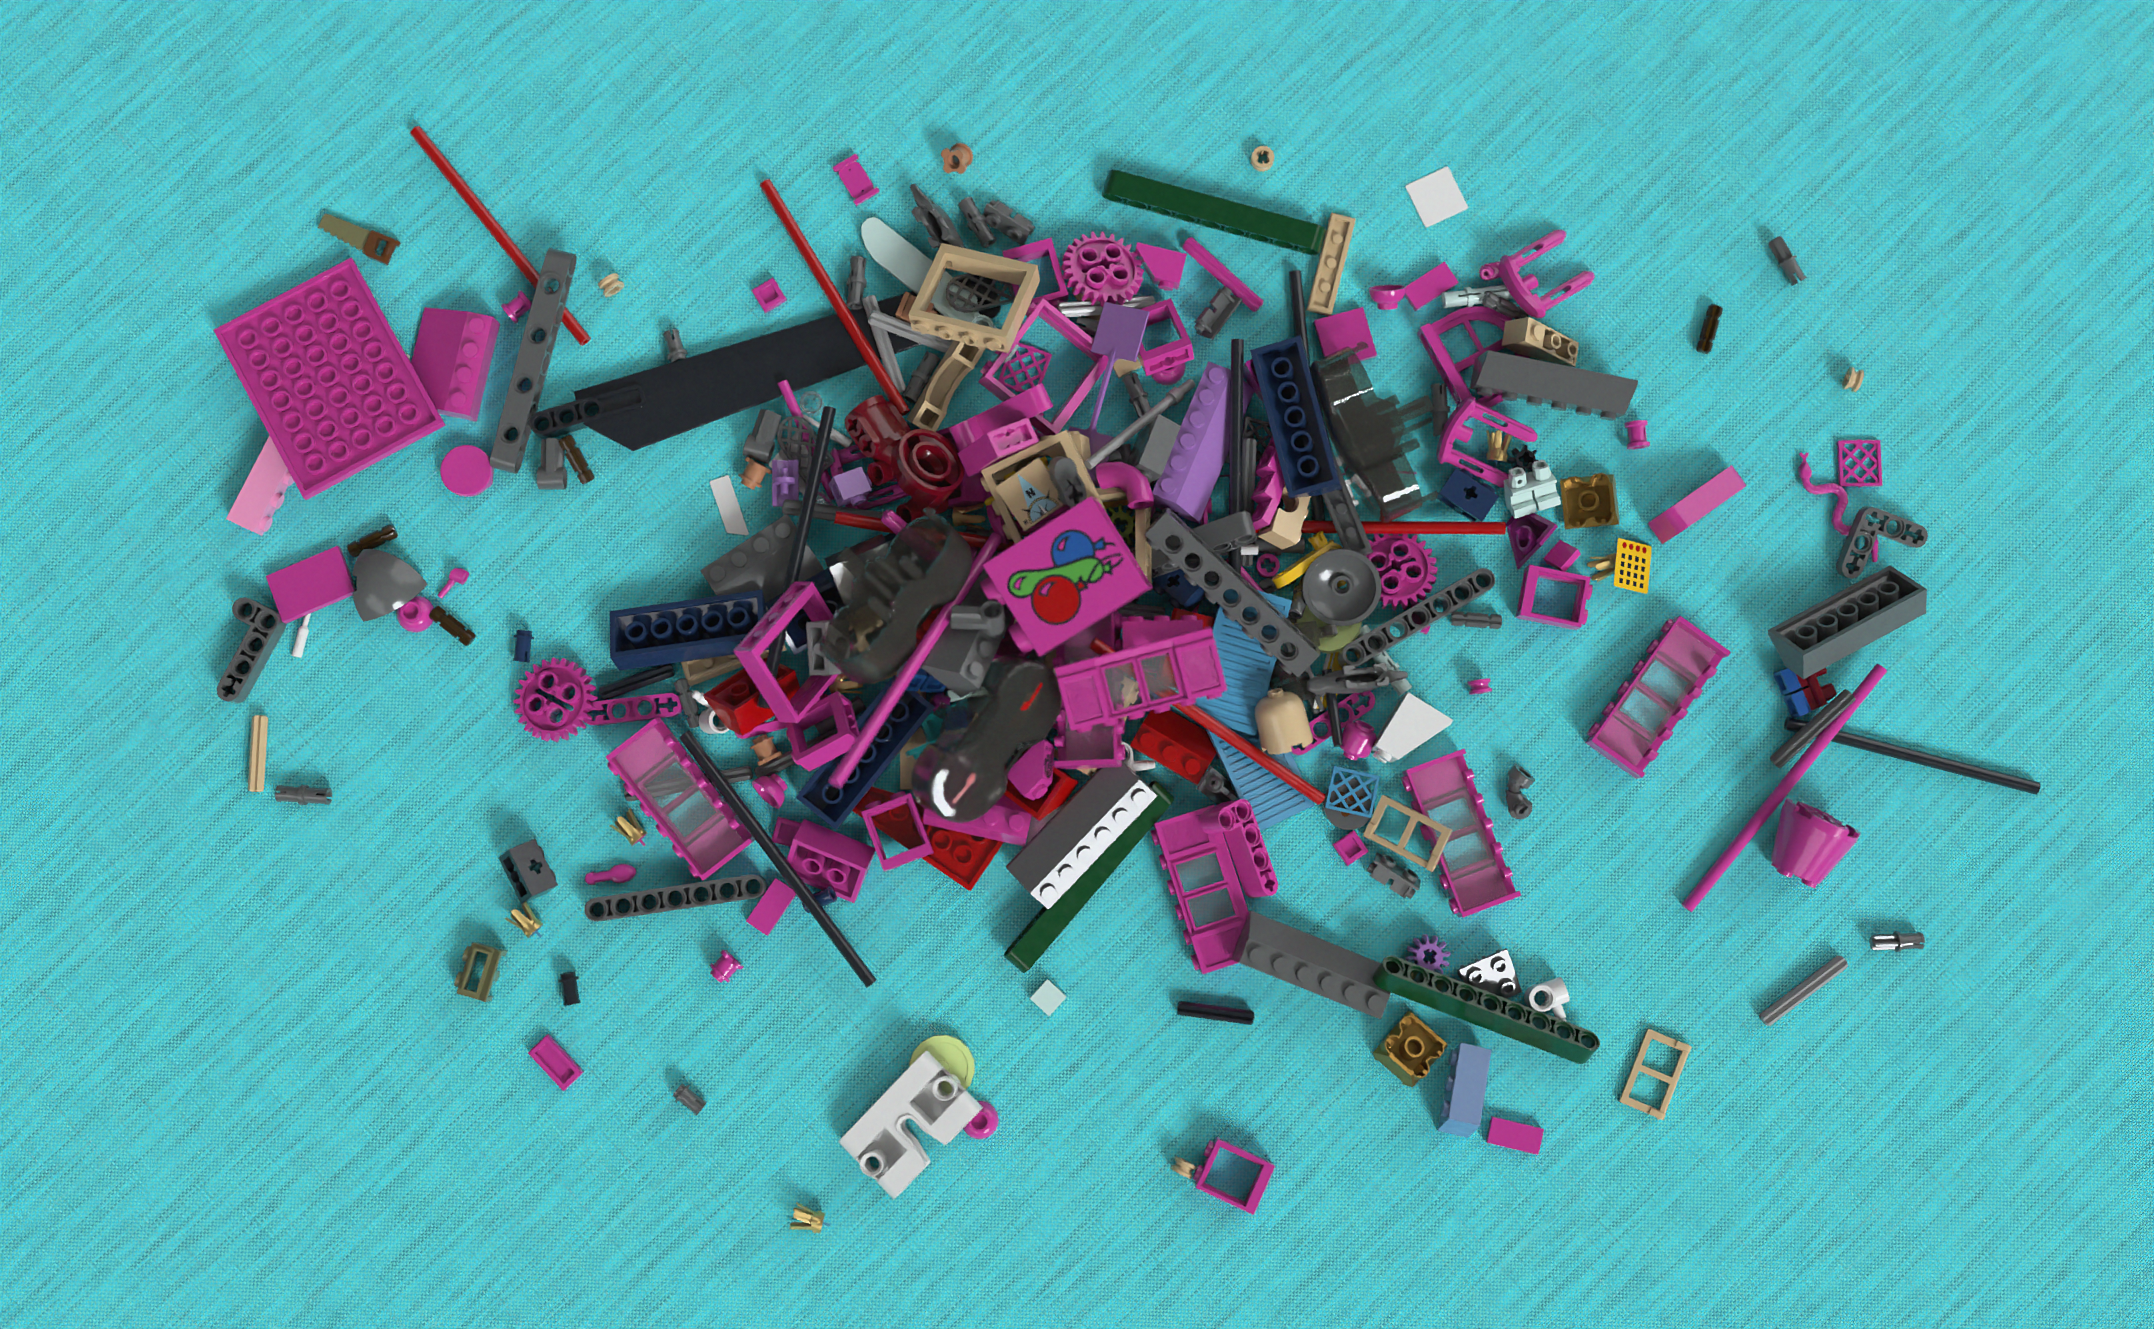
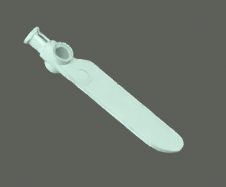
(911, 268)

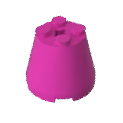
(1810, 842)

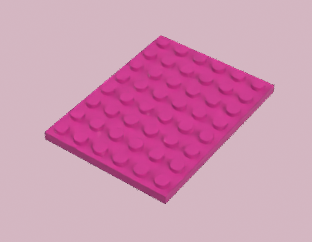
(329, 378)

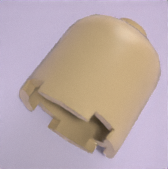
(1282, 722)

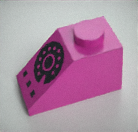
(1034, 770)

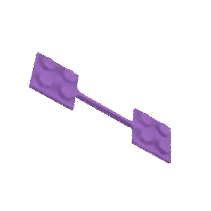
(1117, 337)

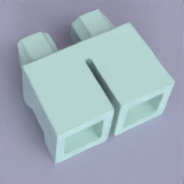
(1530, 490)

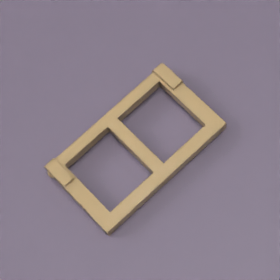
(1414, 817)
(1636, 1067)

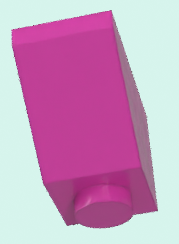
(1162, 265)

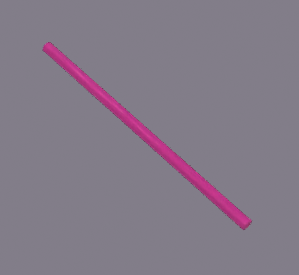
(912, 666)
(1781, 791)

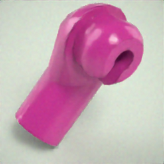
(1490, 271)

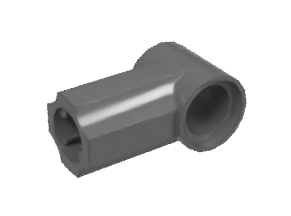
(761, 442)
(552, 473)
(987, 617)

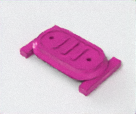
(855, 180)

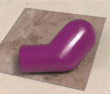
(937, 698)

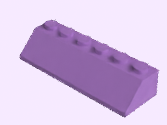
(1199, 446)

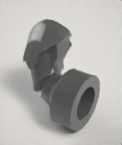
(1518, 803)

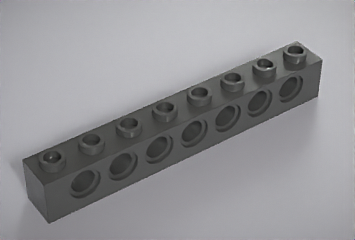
(1292, 662)

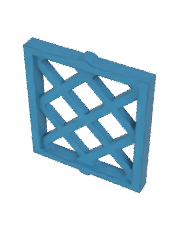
(1332, 787)

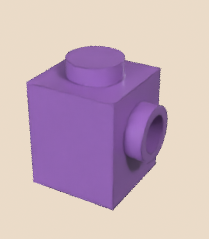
(850, 487)

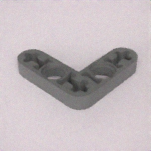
(1870, 531)

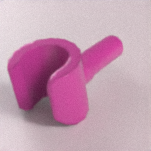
(456, 575)

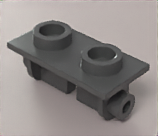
(999, 217)
(1211, 321)
(1216, 787)
(1386, 868)

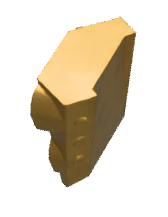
(1589, 501)
(1410, 1049)

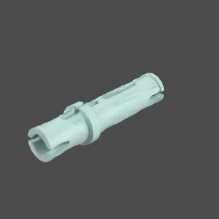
(1472, 296)
(1399, 686)

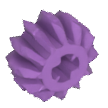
(1437, 956)

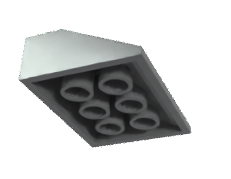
(760, 563)

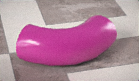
(1129, 480)

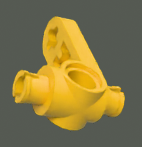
(1320, 546)

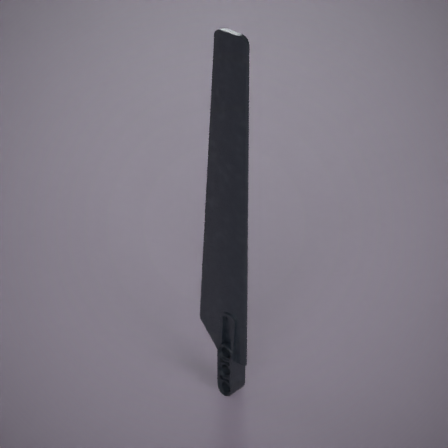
(724, 381)

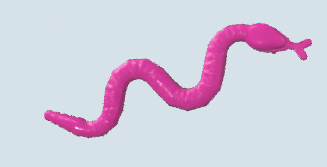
(1805, 474)

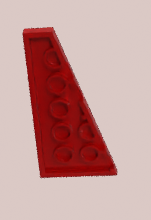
(955, 853)

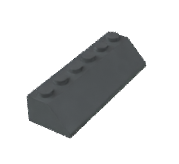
(1552, 385)
(1848, 621)
(964, 655)
(1080, 832)
(1310, 964)

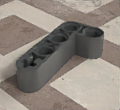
(246, 651)

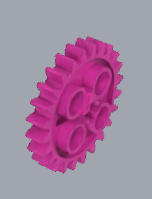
(1109, 265)
(1407, 588)
(566, 678)

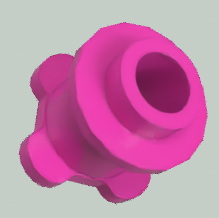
(725, 967)

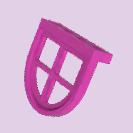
(1440, 357)

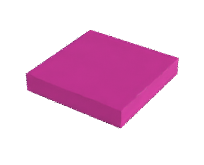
(1343, 331)

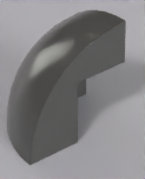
(383, 583)

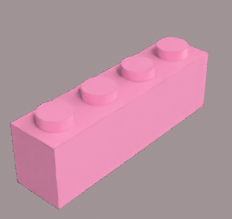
(262, 491)

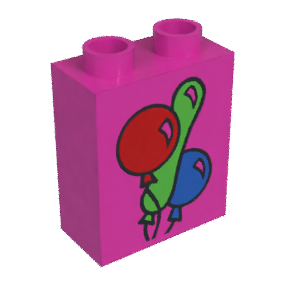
(1064, 578)

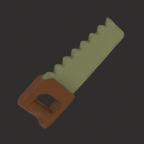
(360, 238)

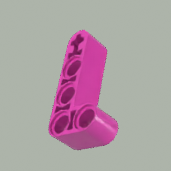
(1010, 411)
(1697, 504)
(1245, 845)

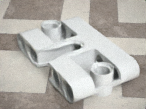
(883, 1128)

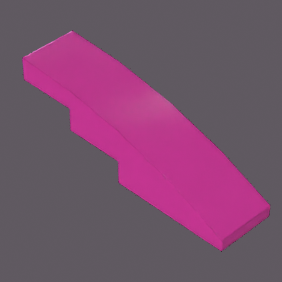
(1269, 487)

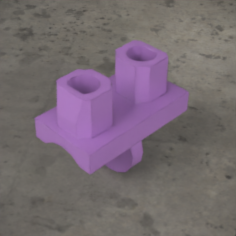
(784, 481)

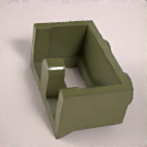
(488, 975)

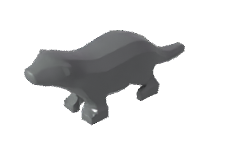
(935, 220)
(1354, 680)

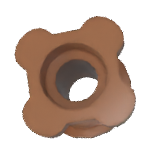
(957, 158)
(753, 473)
(765, 749)

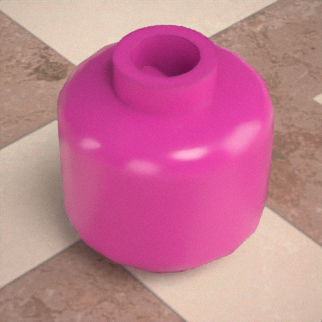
(1358, 740)

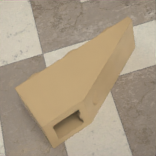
(1538, 341)

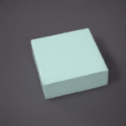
(1048, 997)

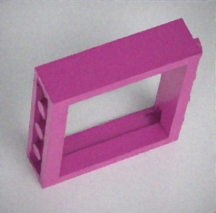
(1075, 336)
(765, 631)

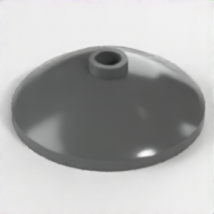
(1347, 604)

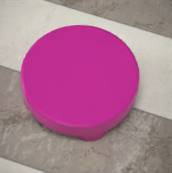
(466, 471)

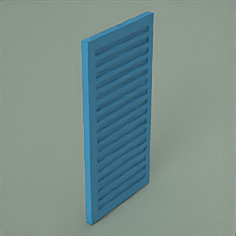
(1244, 667)
(1267, 794)

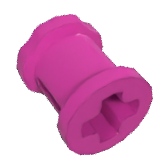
(517, 306)
(1637, 434)

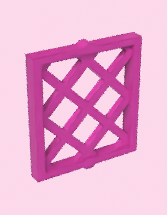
(1041, 375)
(1841, 463)

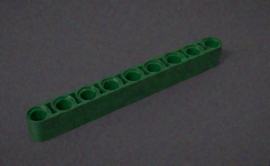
(1213, 212)
(1051, 922)
(1486, 1009)

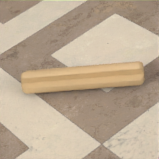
(257, 753)

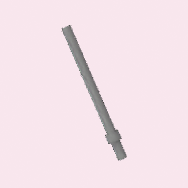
(1172, 397)

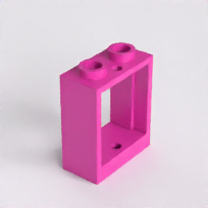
(1035, 251)
(1176, 351)
(997, 446)
(1527, 593)
(832, 747)
(908, 856)
(1259, 1183)

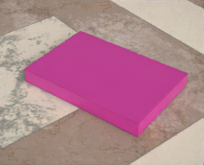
(311, 584)

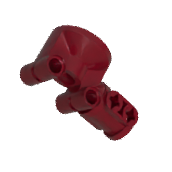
(920, 459)

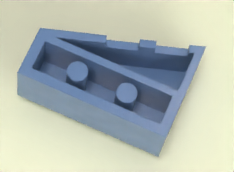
(1464, 1090)

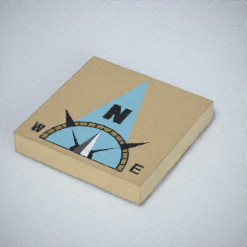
(1030, 494)

